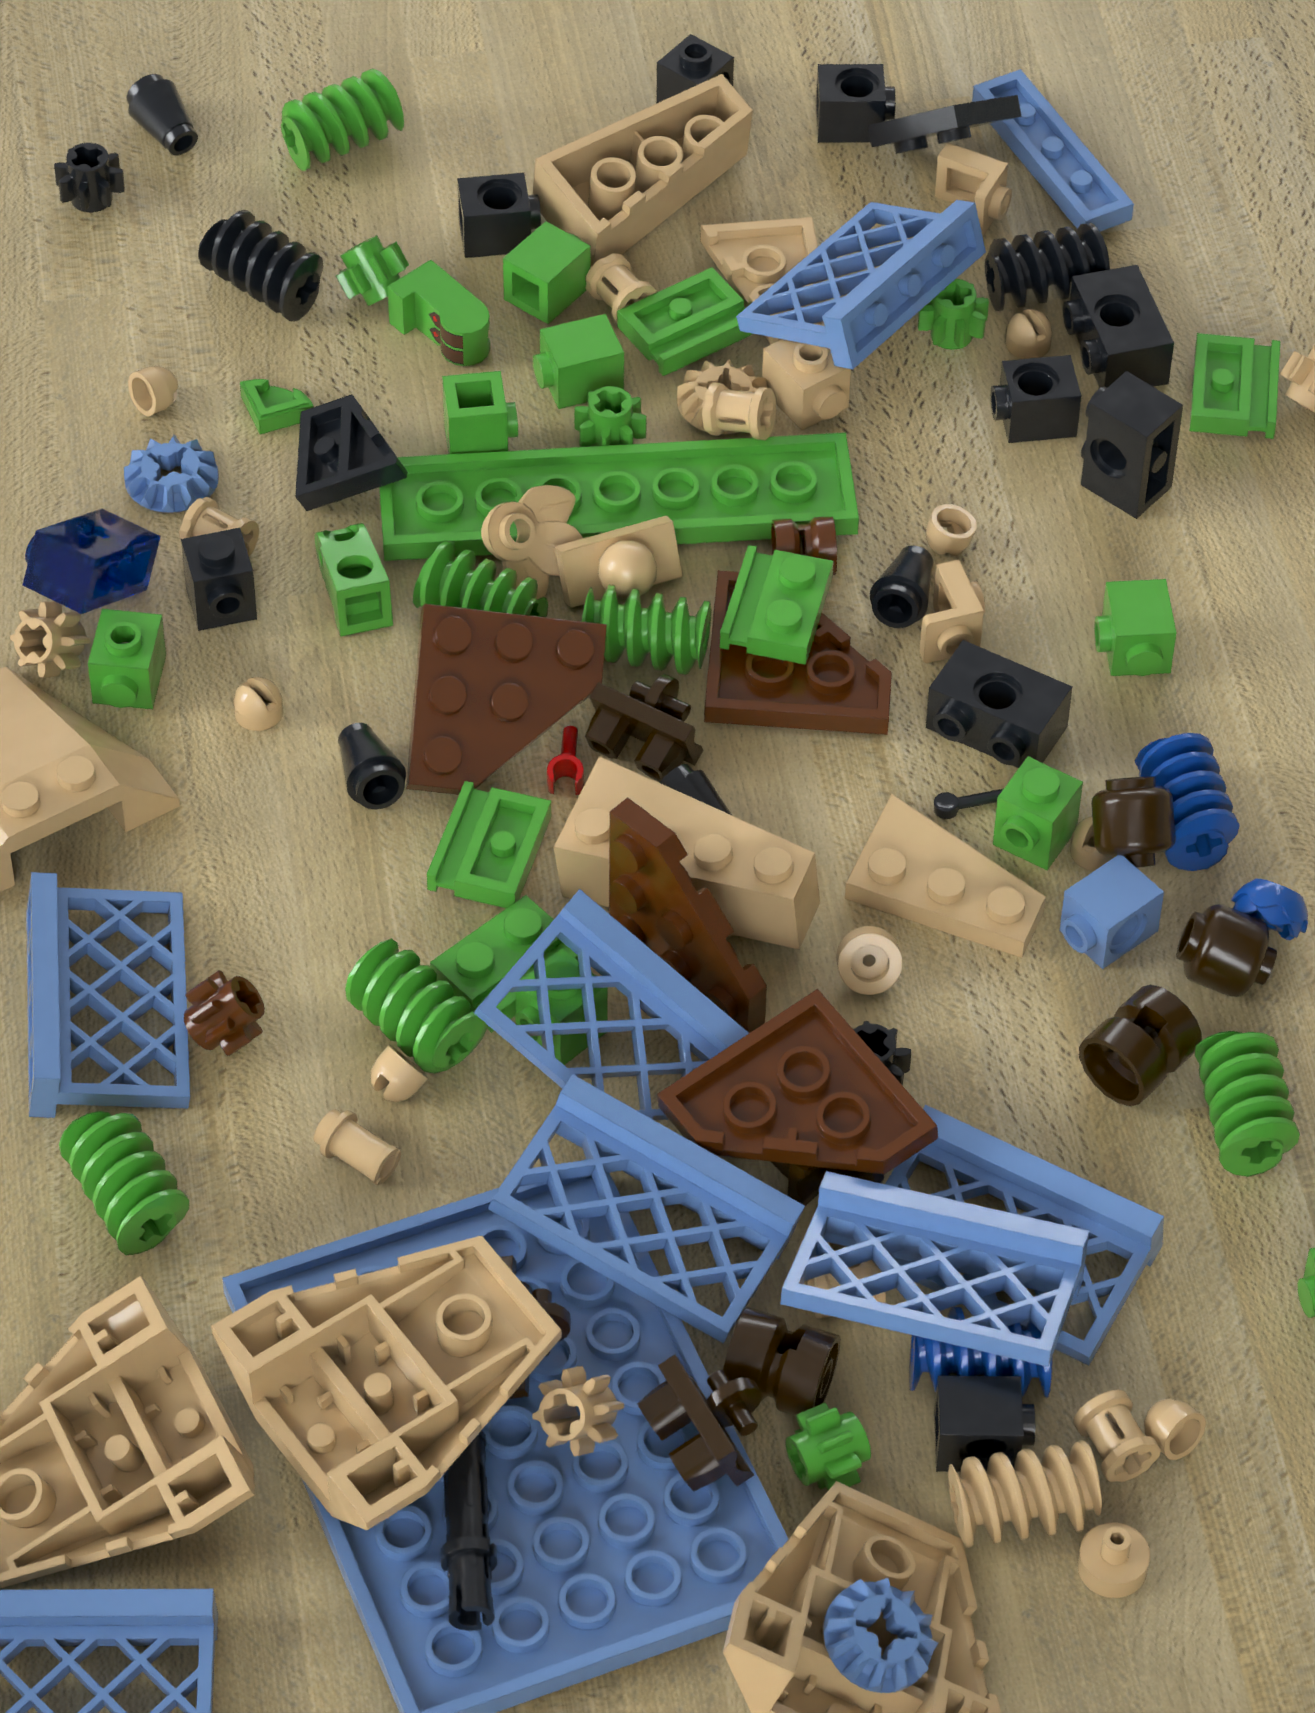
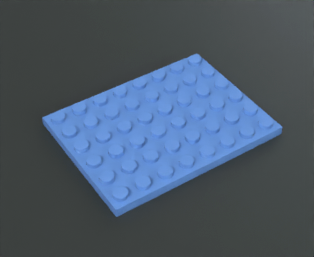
(593, 1550)

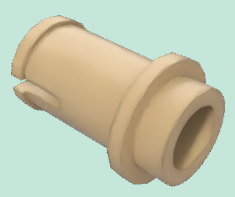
(355, 1145)

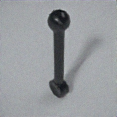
(947, 804)

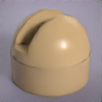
(1021, 335)
(152, 389)
(960, 529)
(250, 708)
(1082, 854)
(396, 1073)
(1174, 1427)

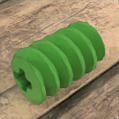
(339, 114)
(458, 585)
(650, 629)
(414, 1007)
(1246, 1100)
(124, 1179)

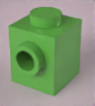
(546, 272)
(579, 359)
(477, 413)
(1136, 627)
(129, 671)
(1037, 813)
(564, 1006)

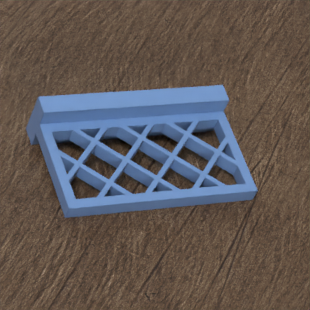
(876, 298)
(637, 974)
(51, 1008)
(670, 1174)
(1047, 1195)
(940, 1240)
(110, 1619)

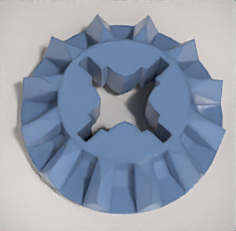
(175, 490)
(857, 1651)

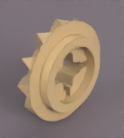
(695, 384)

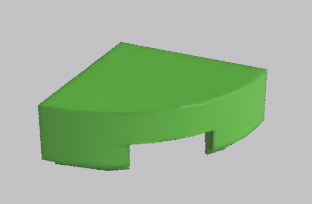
(273, 406)

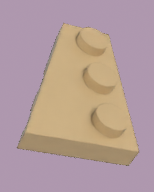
(759, 253)
(942, 883)

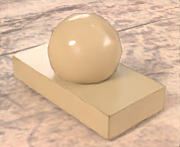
(621, 557)

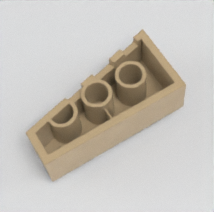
(643, 167)
(755, 876)

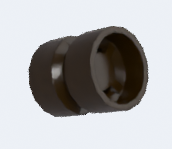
(1140, 1045)
(783, 1363)

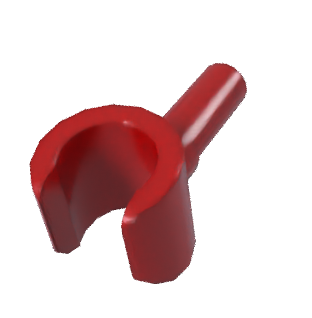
(566, 763)

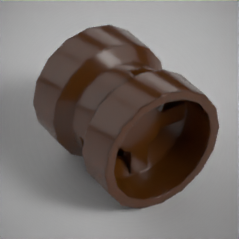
(817, 538)

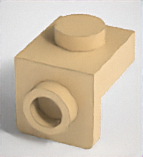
(974, 179)
(957, 615)

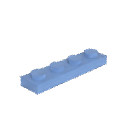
(1057, 155)

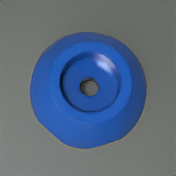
(1275, 905)

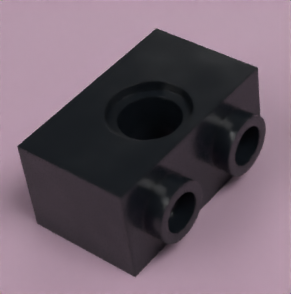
(1118, 327)
(1130, 444)
(997, 706)

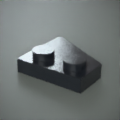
(948, 123)
(341, 454)

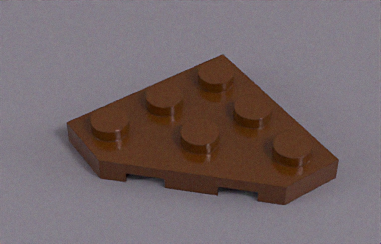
(492, 689)
(829, 693)
(681, 925)
(800, 1096)

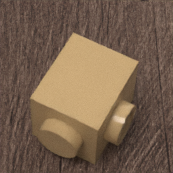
(805, 381)

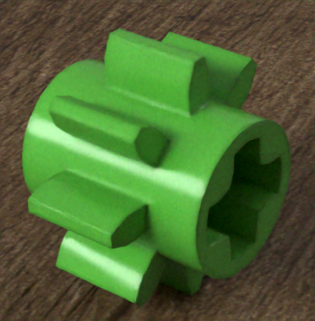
(371, 269)
(955, 316)
(610, 418)
(827, 1447)

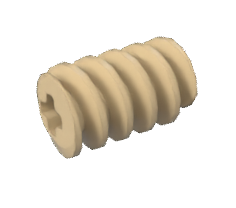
(1024, 1491)

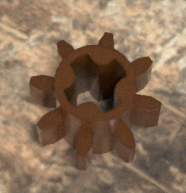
(224, 1013)

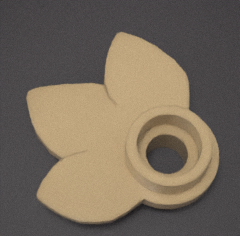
(540, 526)

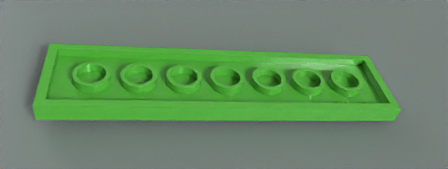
(704, 486)

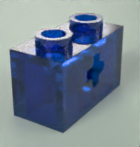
(90, 560)

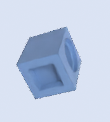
(1111, 911)

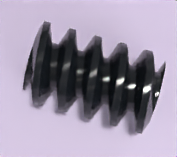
(1043, 263)
(263, 264)

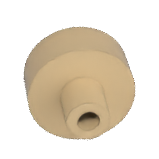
(871, 972)
(1113, 1560)

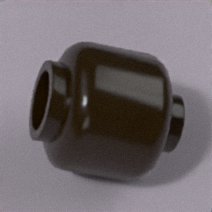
(1133, 819)
(1226, 950)

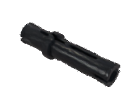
(467, 1548)

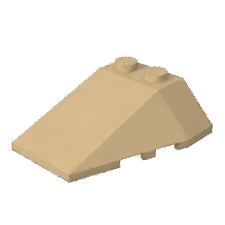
(64, 770)
(386, 1371)
(114, 1444)
(779, 1617)

